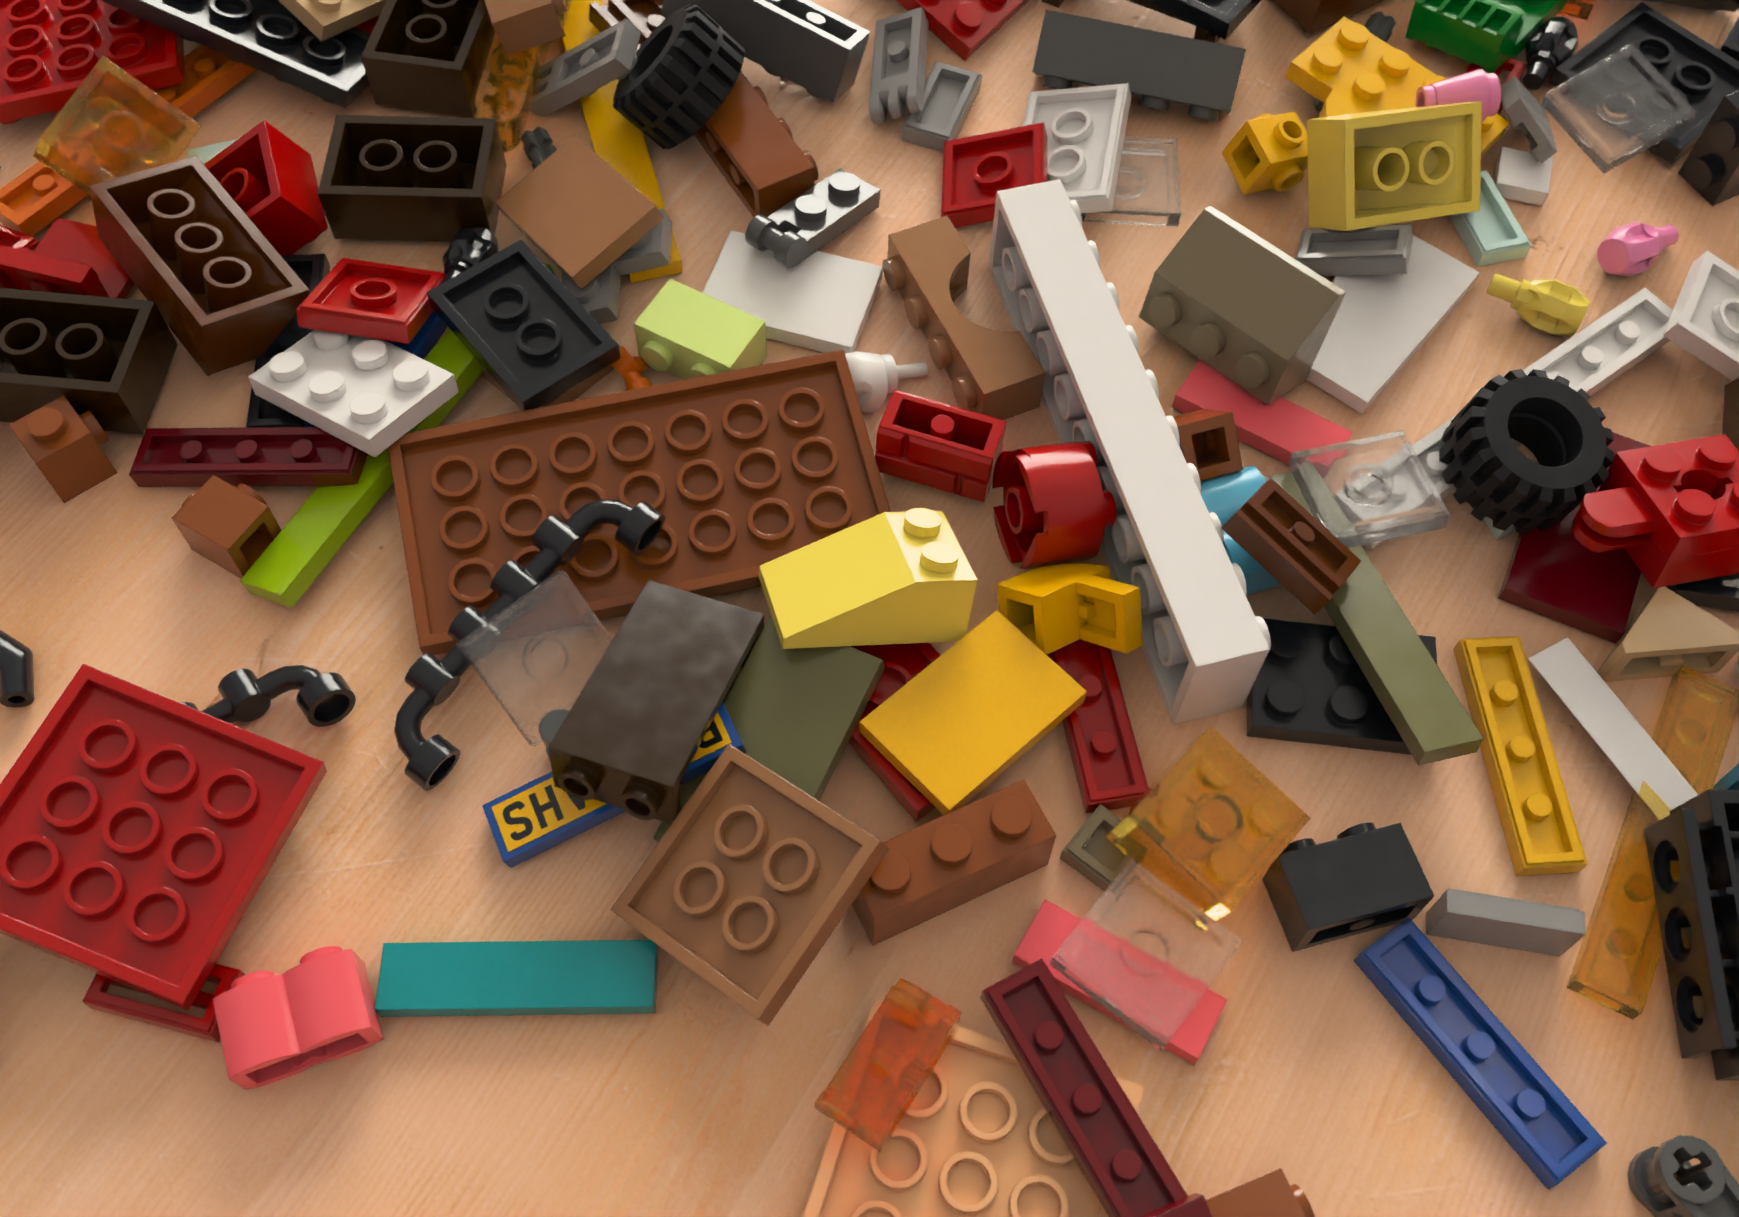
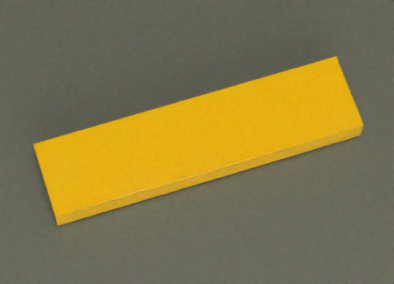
(1519, 757)

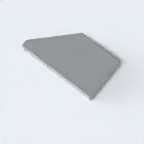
(1529, 117)

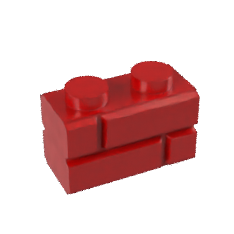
(939, 445)

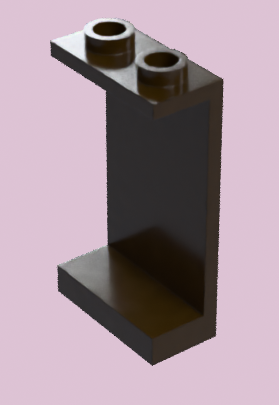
(652, 701)

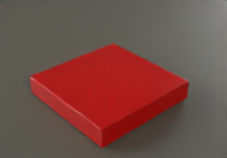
(987, 164)
(370, 300)

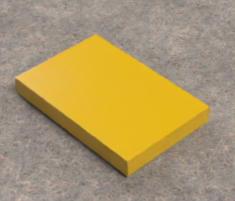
(972, 713)

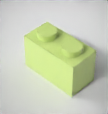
(697, 334)

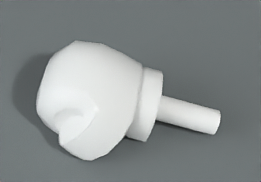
(877, 376)

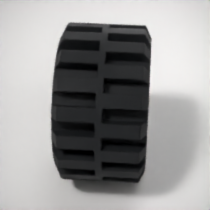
(679, 77)
(1552, 424)

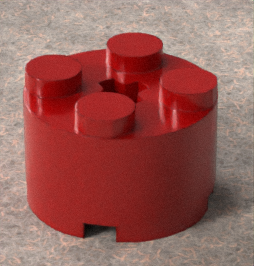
(1051, 504)

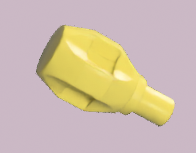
(1543, 303)

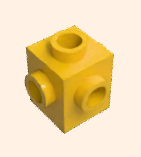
(1268, 153)

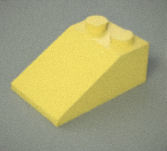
(1393, 165)
(873, 585)

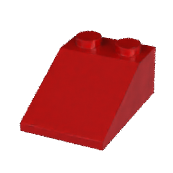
(273, 186)

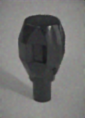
(1549, 48)
(468, 249)

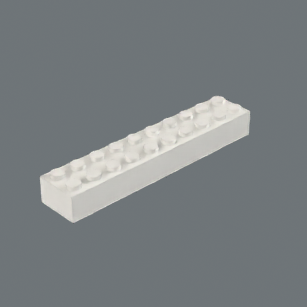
(1095, 389)

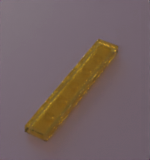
(1624, 928)

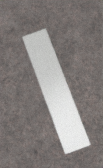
(1610, 723)

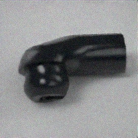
(15, 672)

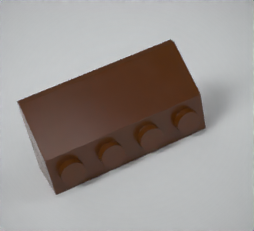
(198, 261)

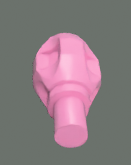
(1634, 248)

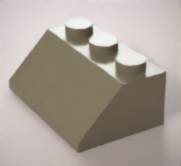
(1242, 306)

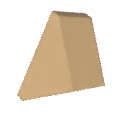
(1668, 635)

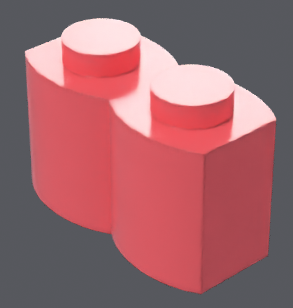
(296, 1018)

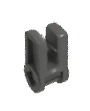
(1699, 1189)

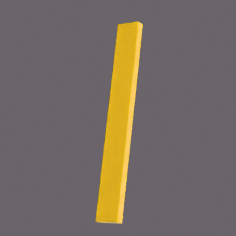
(615, 136)

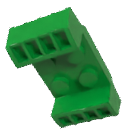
(1480, 29)

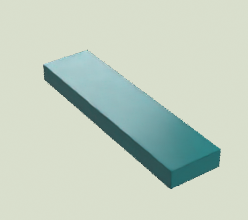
(517, 978)

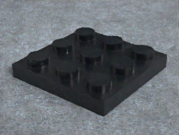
(1685, 60)

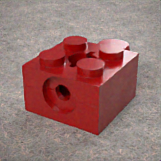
(1669, 510)

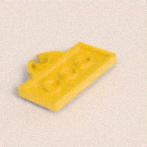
(1362, 73)

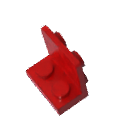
(67, 262)

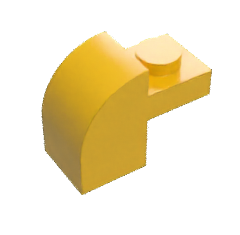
(1071, 604)

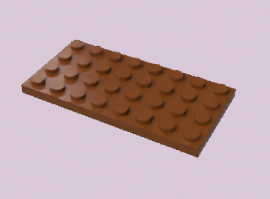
(730, 458)

